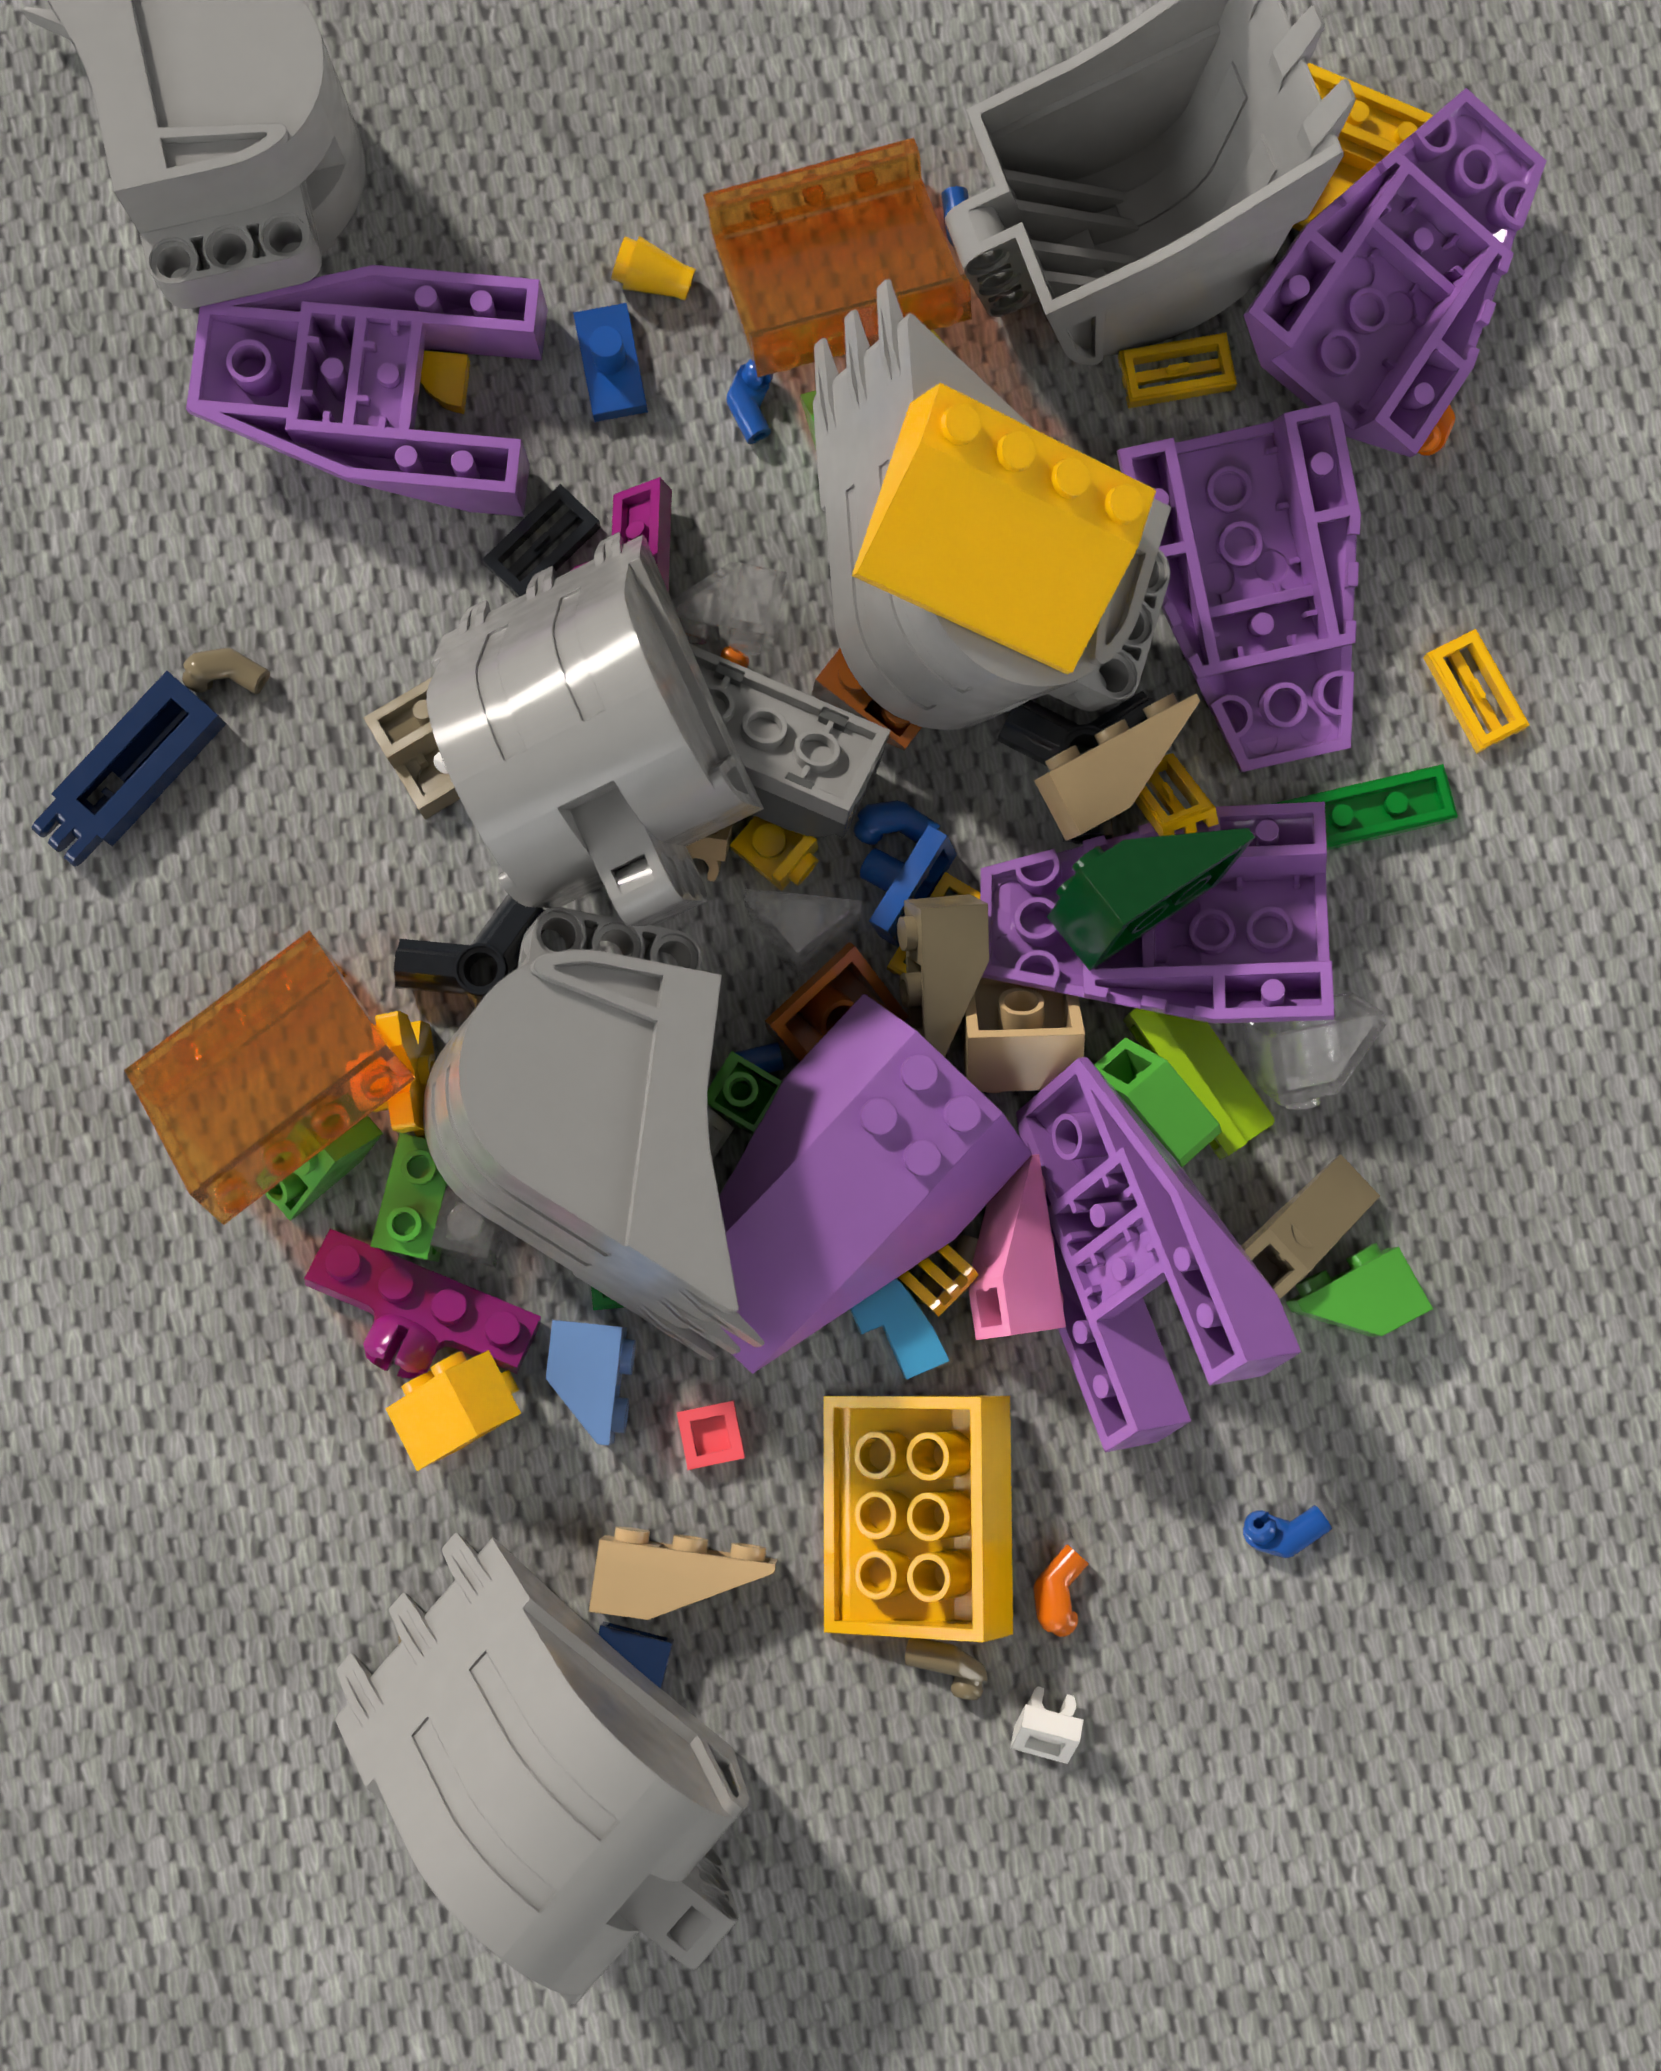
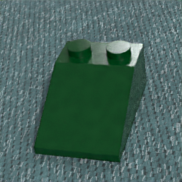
(1139, 886)

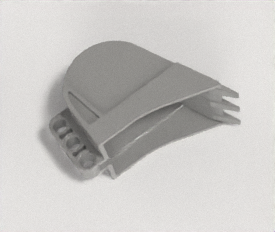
(219, 137)
(1150, 173)
(898, 651)
(588, 738)
(585, 1120)
(543, 1778)

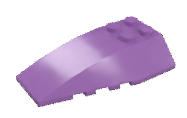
(1400, 277)
(1263, 577)
(1231, 956)
(856, 1176)

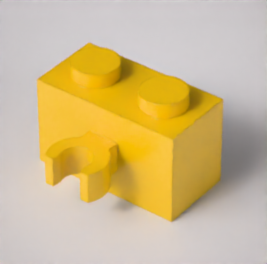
(452, 1406)

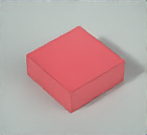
(710, 1435)

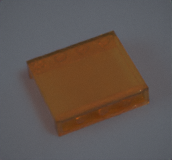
(821, 242)
(266, 1078)

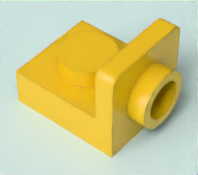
(776, 852)

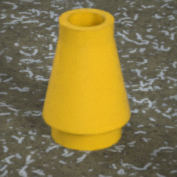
(651, 270)

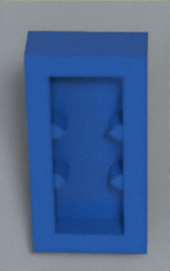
(610, 362)
(906, 880)

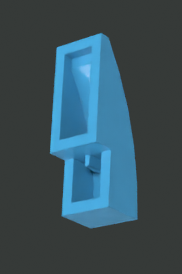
(905, 1327)

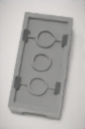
(799, 752)

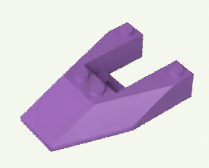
(338, 370)
(1121, 1229)

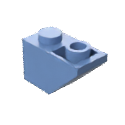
(587, 1374)

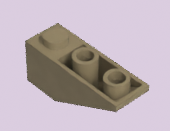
(944, 962)
(1309, 1225)

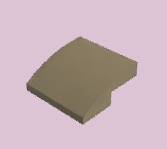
(410, 746)

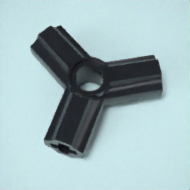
(1044, 734)
(448, 965)

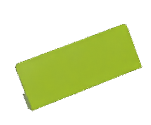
(1208, 1071)

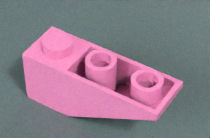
(1016, 1261)

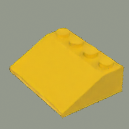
(1001, 528)
(918, 1516)

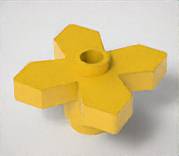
(415, 1048)

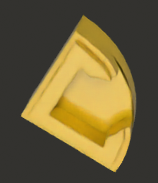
(446, 378)

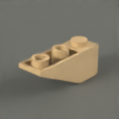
(1110, 777)
(655, 1578)

